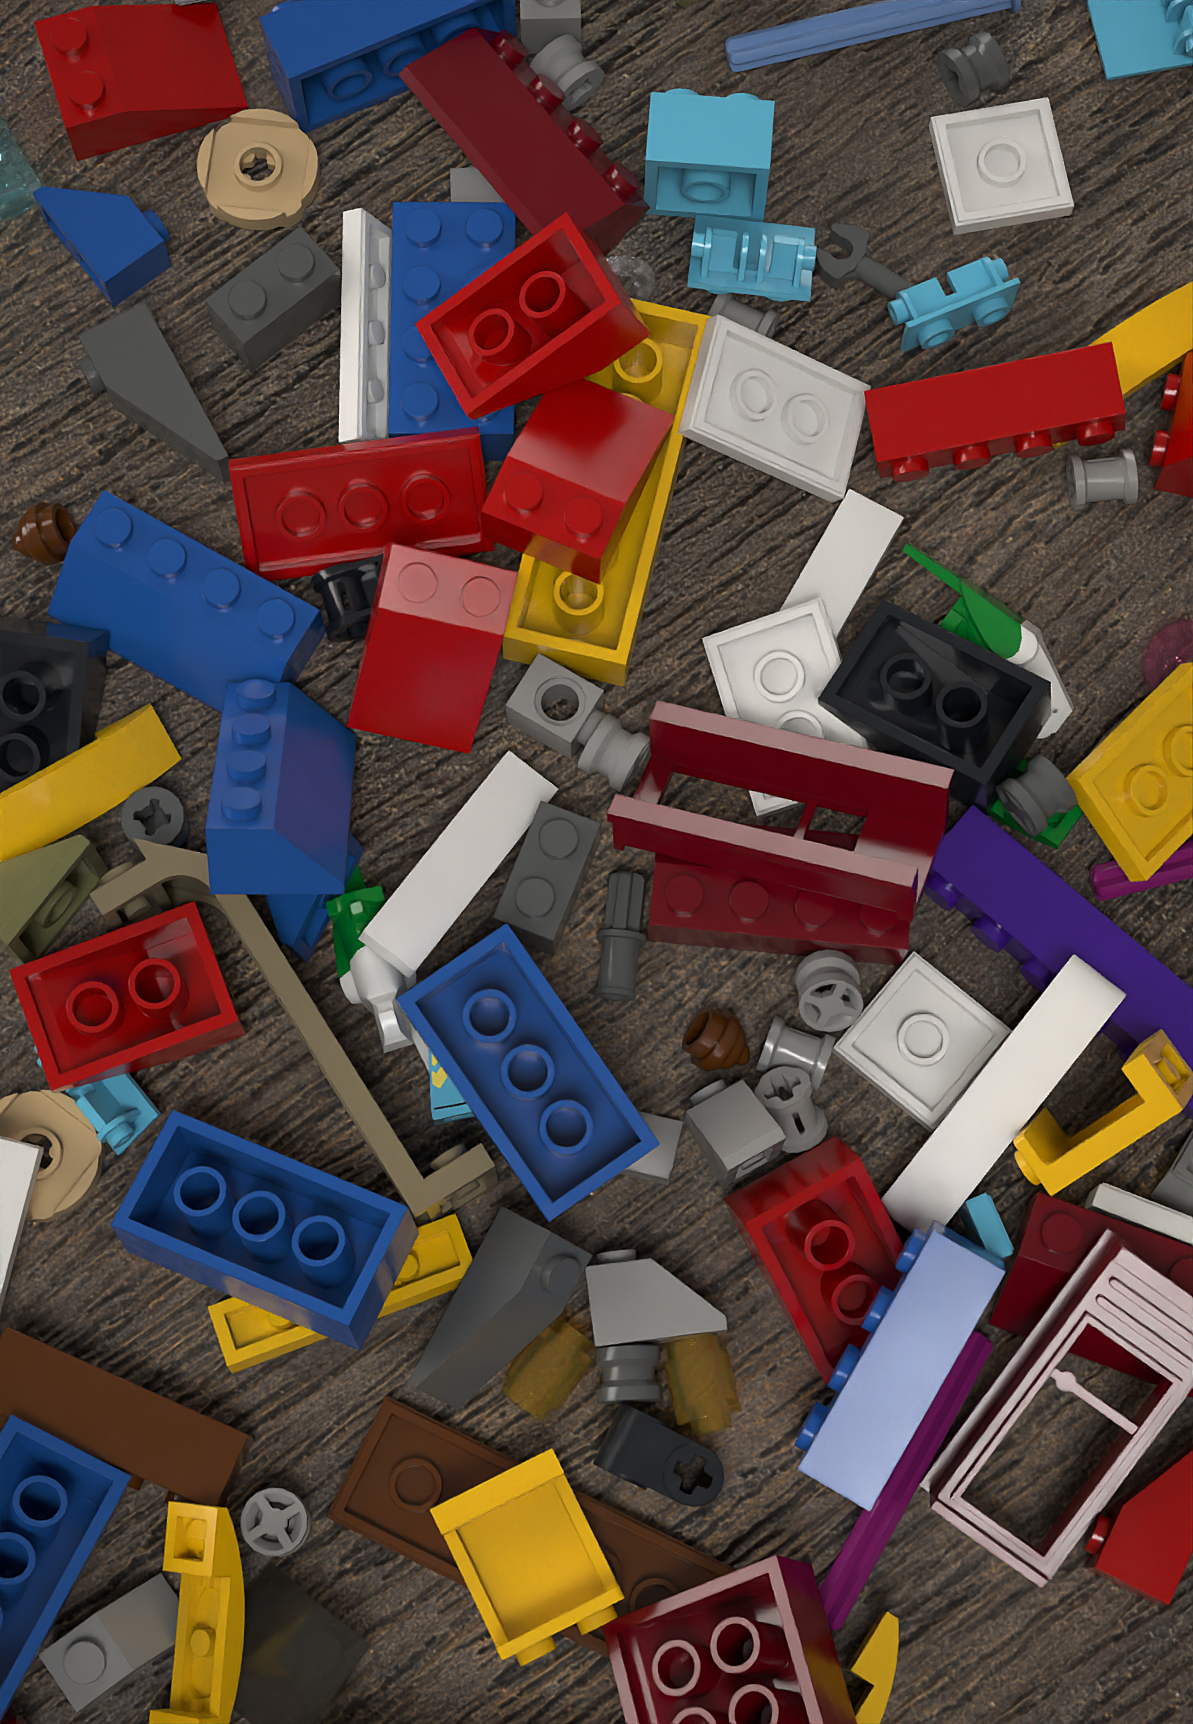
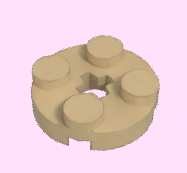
(262, 203)
(74, 1152)

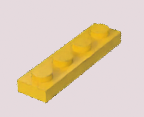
(431, 1269)

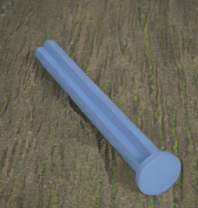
(850, 28)

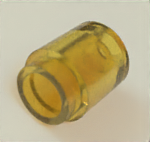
(548, 1370)
(701, 1384)

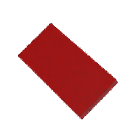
(351, 498)

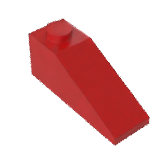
(1147, 1534)

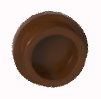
(44, 533)
(716, 1040)

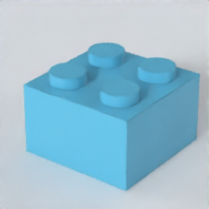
(708, 155)

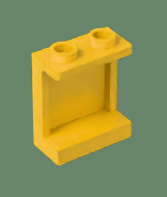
(1163, 1091)
(529, 1557)

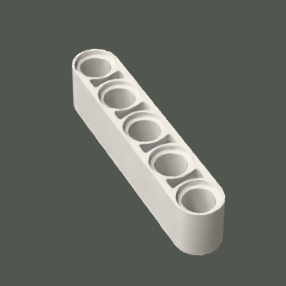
(1003, 1097)

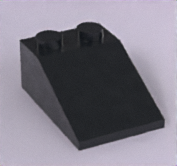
(47, 693)
(939, 701)

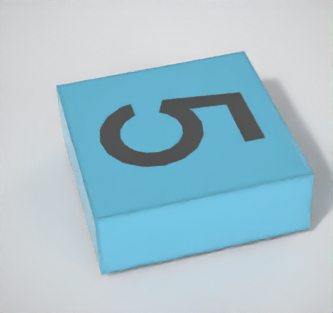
(985, 1226)

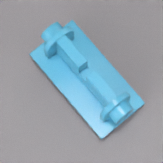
(976, 298)
(115, 1109)

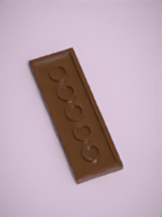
(420, 1463)

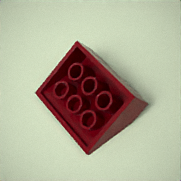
(732, 1653)

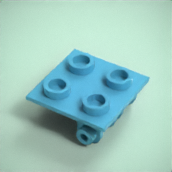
(1142, 35)
(752, 258)

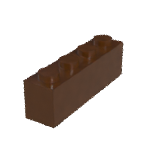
(120, 1422)

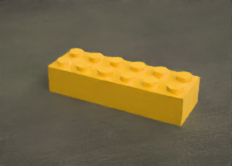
(595, 625)

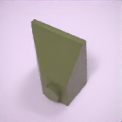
(44, 894)

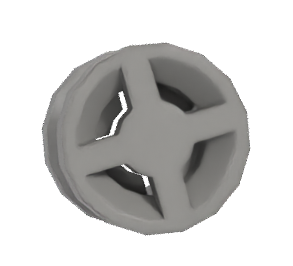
(569, 70)
(614, 753)
(839, 1002)
(260, 1518)

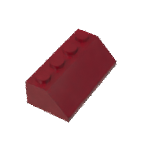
(524, 136)
(747, 913)
(1048, 1250)

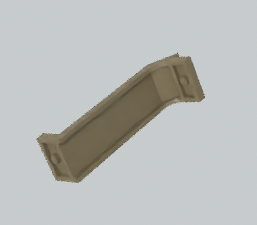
(180, 876)

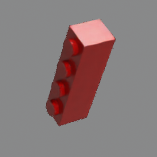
(996, 412)

